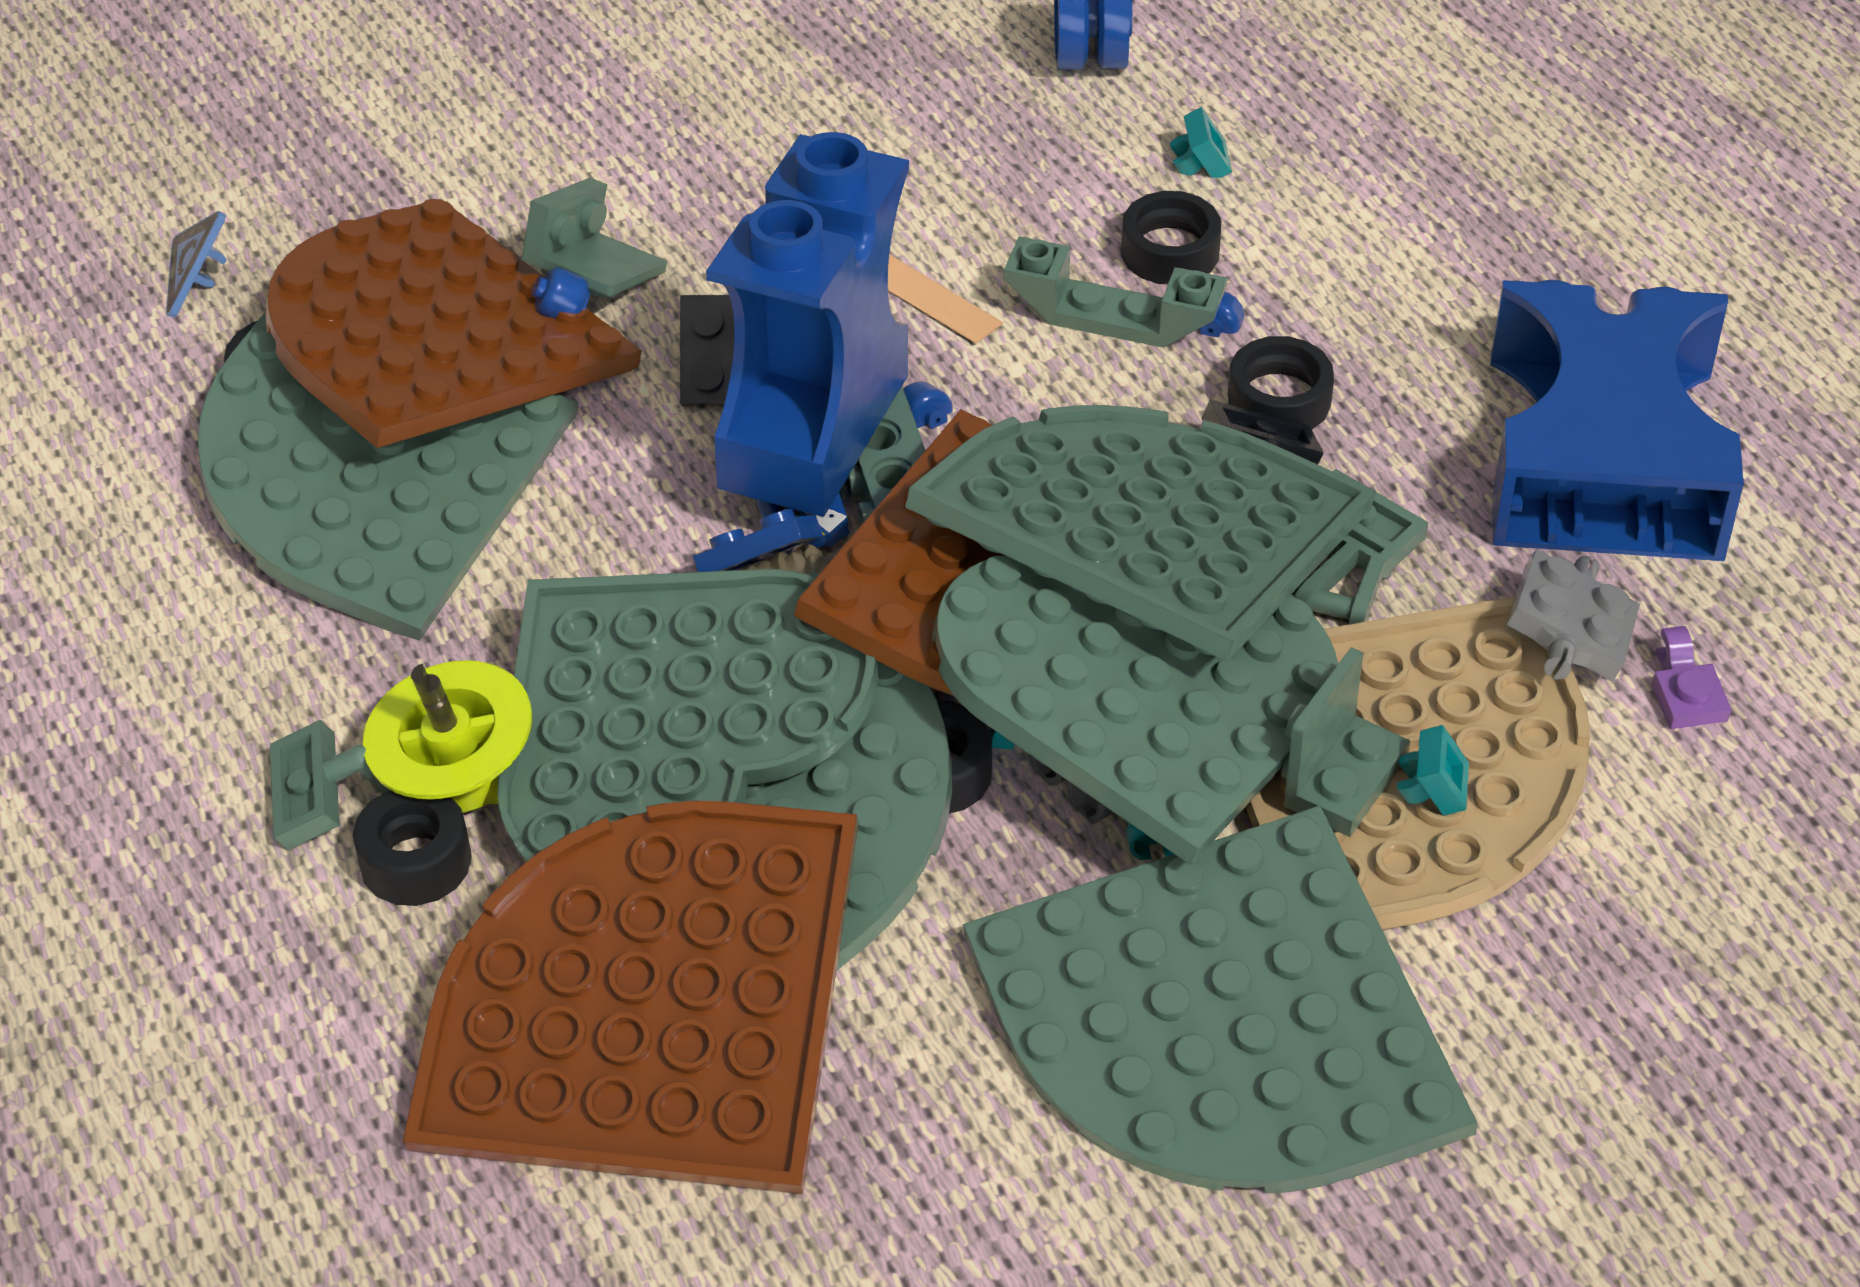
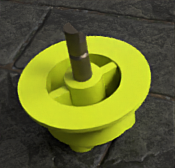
(448, 732)

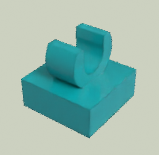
(1201, 147)
(1436, 772)

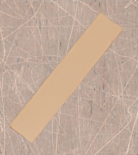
(939, 302)

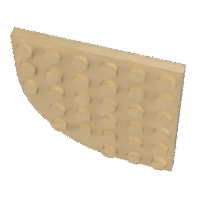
(1509, 720)

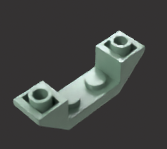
(1042, 278)

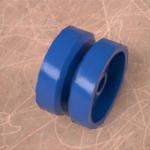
(1103, 20)

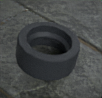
(1170, 210)
(1287, 357)

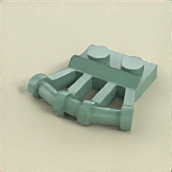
(1375, 545)

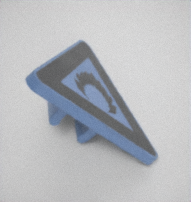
(187, 257)

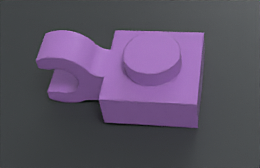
(1685, 691)

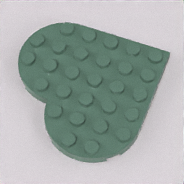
(671, 695)
(1126, 707)

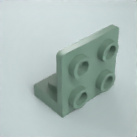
(566, 234)
(1337, 755)

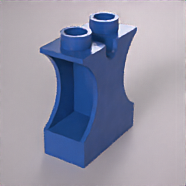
(810, 324)
(1615, 442)

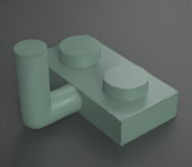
(306, 782)

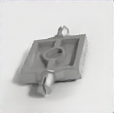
(1573, 615)

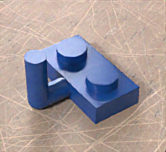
(779, 533)

